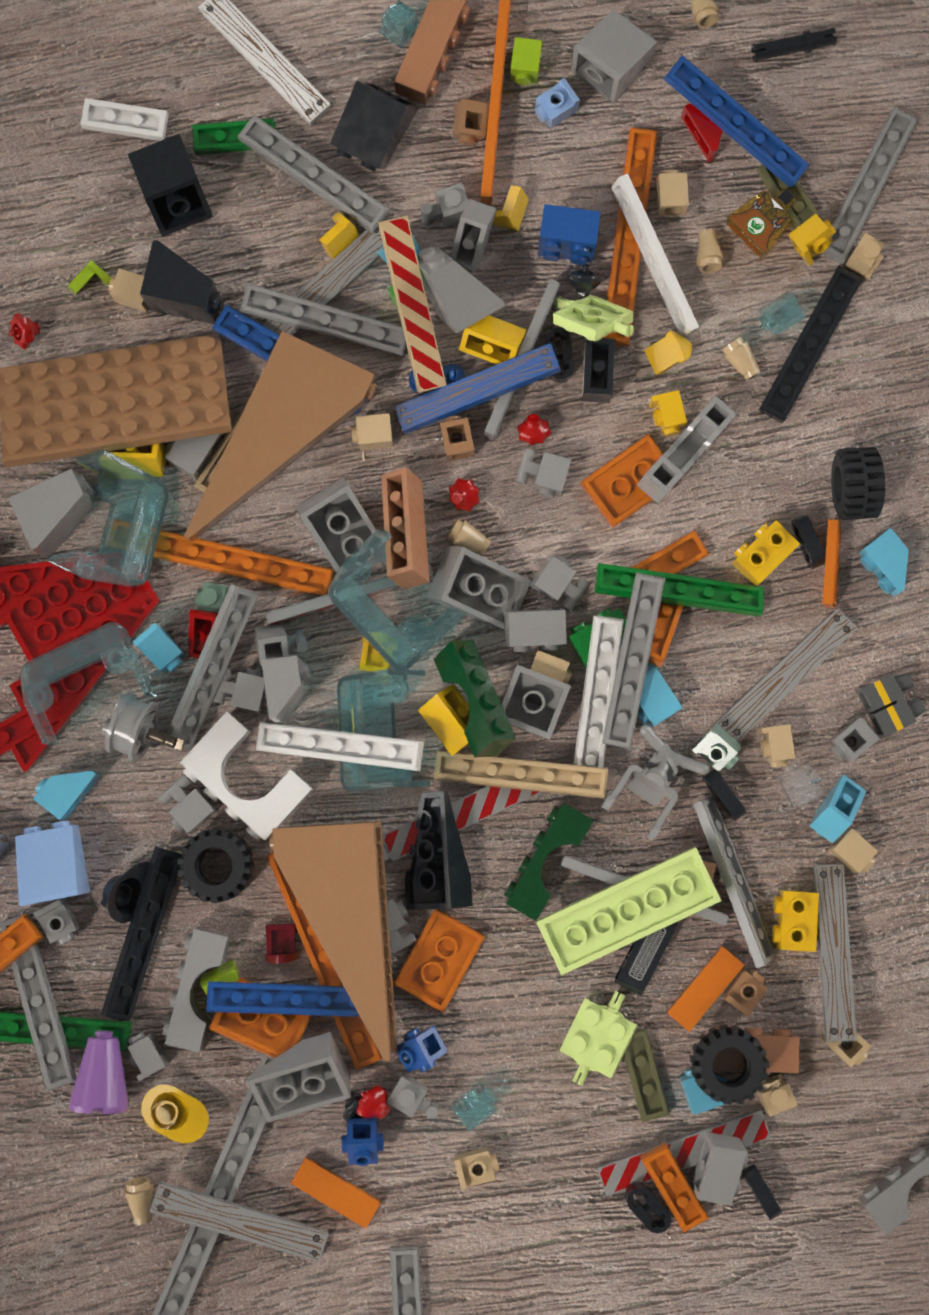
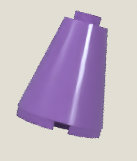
(101, 1077)

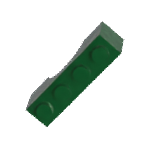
(488, 725)
(529, 893)

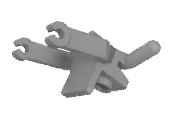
(654, 779)

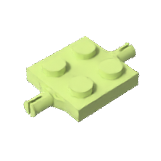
(592, 317)
(598, 1038)

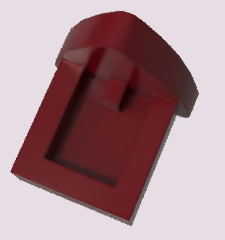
(281, 943)

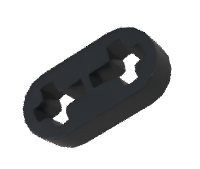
(565, 354)
(808, 541)
(724, 794)
(761, 1192)
(643, 1211)

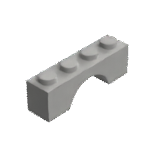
(686, 449)
(188, 1025)
(889, 1198)

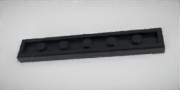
(810, 344)
(142, 935)

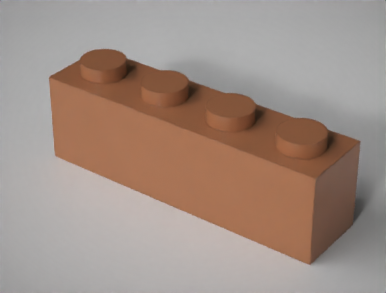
(430, 48)
(406, 523)

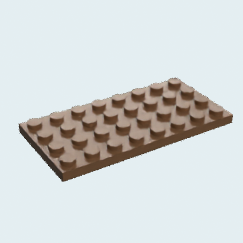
(113, 400)

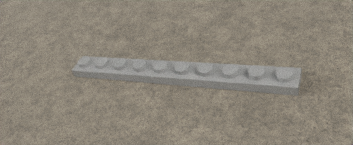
(223, 1185)

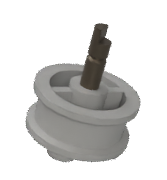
(135, 728)

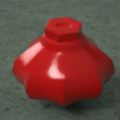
(23, 330)
(534, 430)
(464, 494)
(373, 1103)

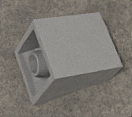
(612, 55)
(454, 291)
(53, 510)

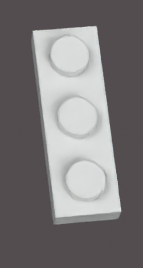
(124, 119)

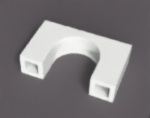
(207, 764)

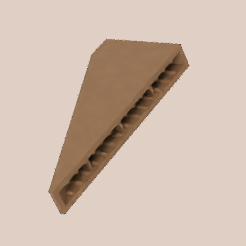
(290, 410)
(342, 891)

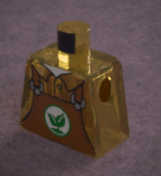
(762, 221)

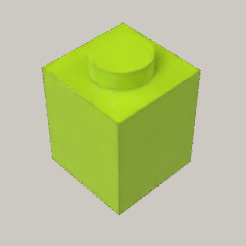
(525, 61)

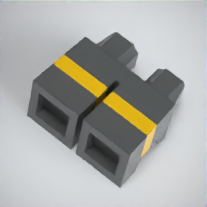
(898, 714)

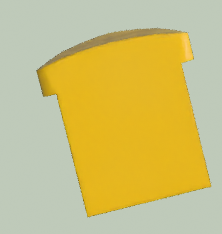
(513, 209)
(339, 236)
(668, 352)
(371, 659)

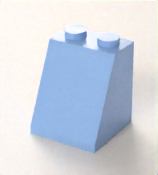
(50, 864)

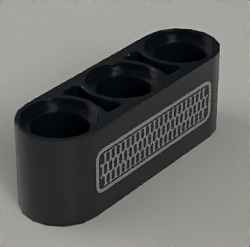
(643, 959)

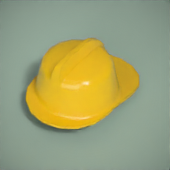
(174, 1114)

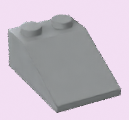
(338, 523)
(477, 586)
(301, 1079)

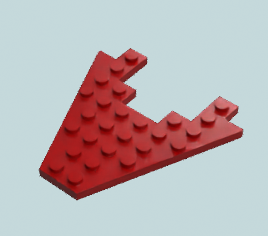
(49, 609)

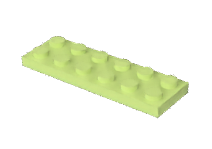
(628, 910)

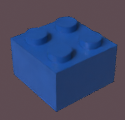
(568, 234)

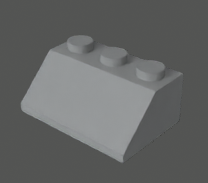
(285, 685)

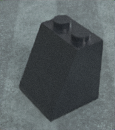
(372, 125)
(170, 185)
(179, 288)

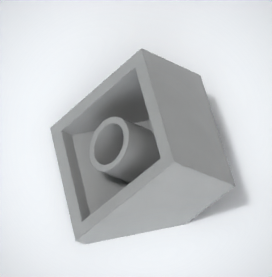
(534, 702)

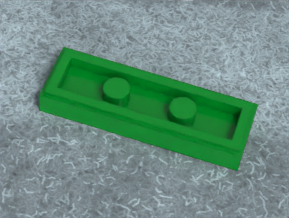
(221, 137)

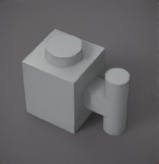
(448, 206)
(550, 473)
(554, 580)
(274, 642)
(247, 691)
(191, 809)
(396, 919)
(409, 1096)

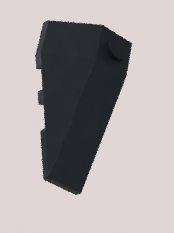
(439, 866)

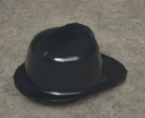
(122, 892)

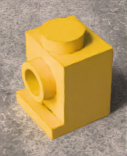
(812, 238)
(668, 412)

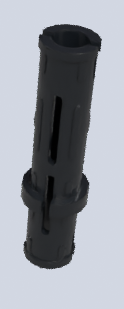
(805, 42)

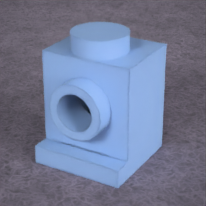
(556, 113)

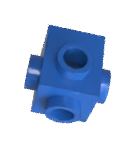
(420, 1049)
(362, 1141)

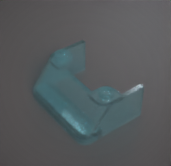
(131, 524)
(107, 643)
(400, 644)
(368, 708)

